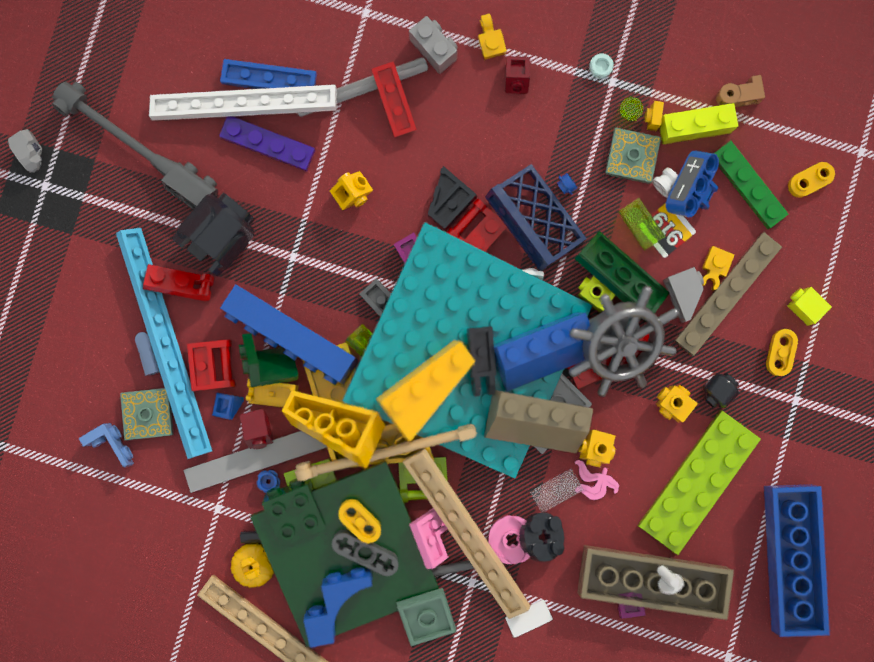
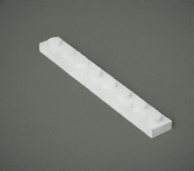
(243, 102)

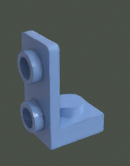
(97, 437)

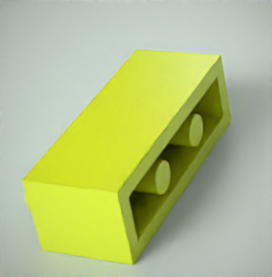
(698, 123)

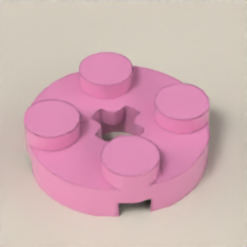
(497, 539)

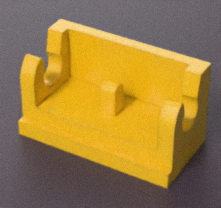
(270, 394)

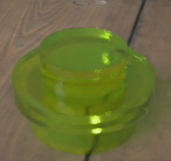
(631, 108)

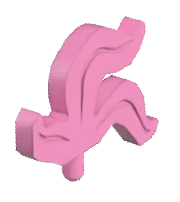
(603, 480)

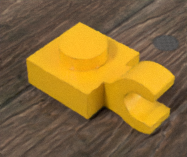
(491, 41)

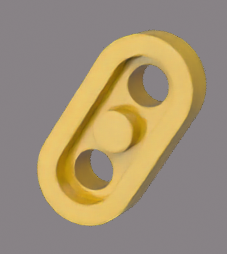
(812, 179)
(784, 354)
(359, 520)

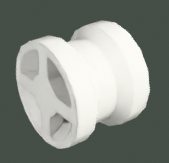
(665, 181)

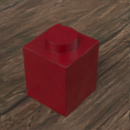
(256, 429)

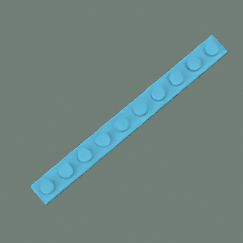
(164, 346)

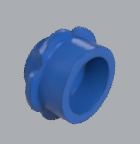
(567, 184)
(263, 476)

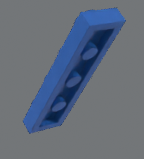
(264, 76)

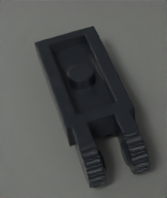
(481, 348)

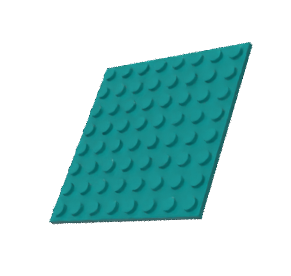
(432, 303)

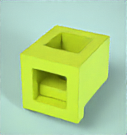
(587, 292)

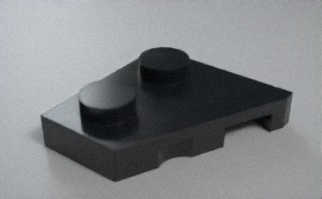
(449, 199)

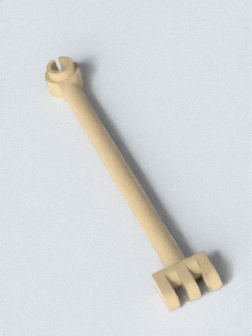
(306, 471)

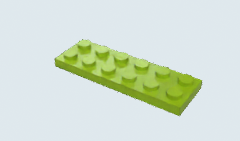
(699, 482)

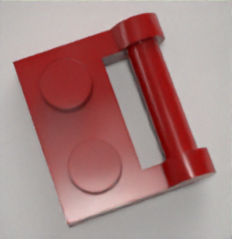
(485, 232)
(203, 365)

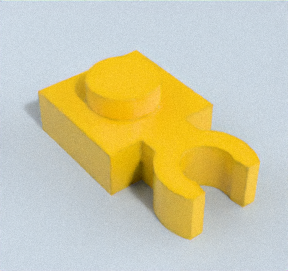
(717, 264)

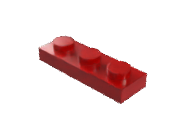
(393, 99)

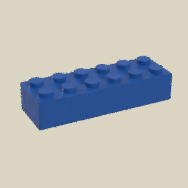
(796, 560)

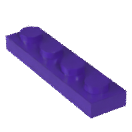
(267, 143)

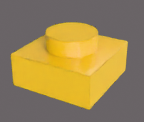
(654, 115)

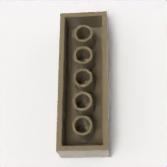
(614, 572)

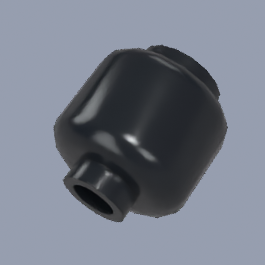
(720, 390)

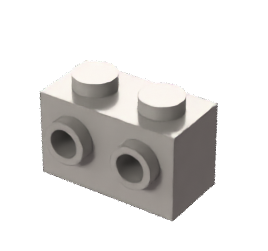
(433, 45)

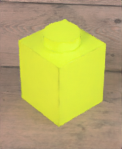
(808, 305)

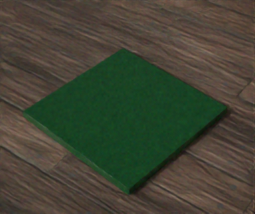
(309, 560)

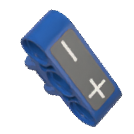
(694, 184)

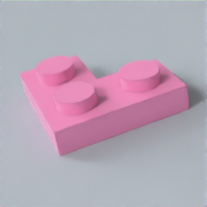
(427, 536)

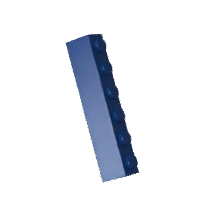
(289, 334)

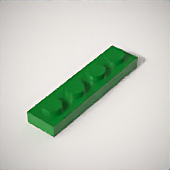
(750, 185)

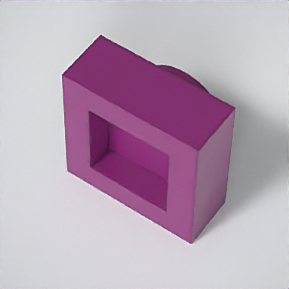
(405, 245)
(628, 611)

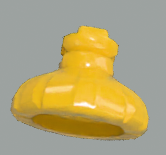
(253, 555)

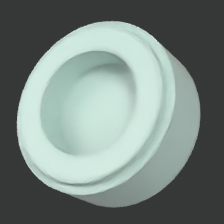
(601, 66)

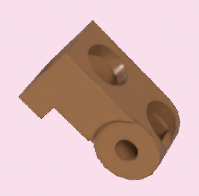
(742, 94)

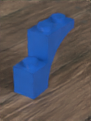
(336, 590)

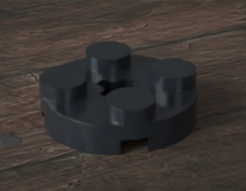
(554, 537)

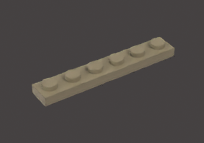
(727, 294)

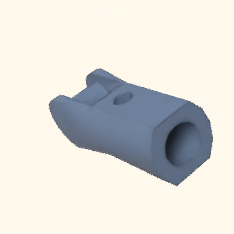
(146, 354)

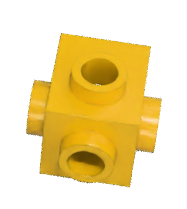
(351, 190)
(683, 406)
(597, 448)

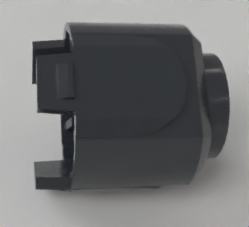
(216, 229)

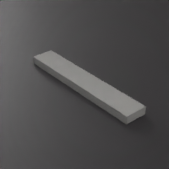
(250, 460)

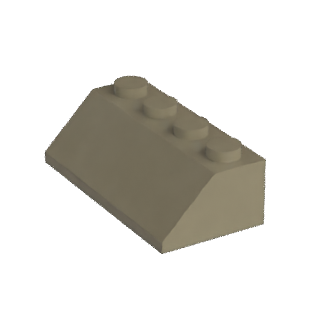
(537, 421)

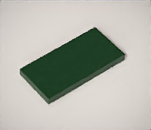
(619, 272)

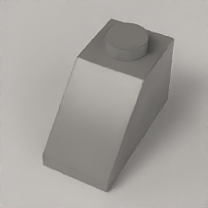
(685, 292)

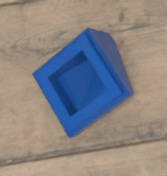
(226, 405)

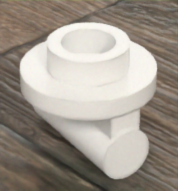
(669, 582)

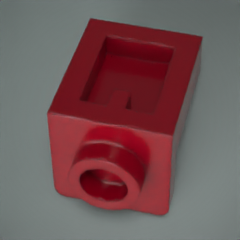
(517, 74)

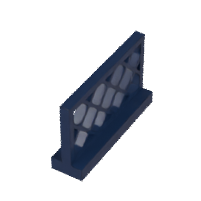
(519, 225)

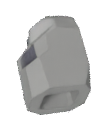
(26, 150)

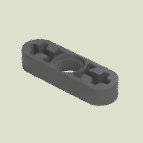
(346, 552)

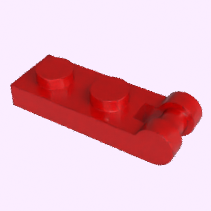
(178, 282)

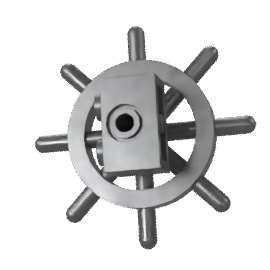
(618, 334)

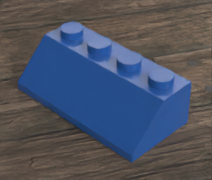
(540, 351)

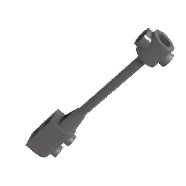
(178, 178)

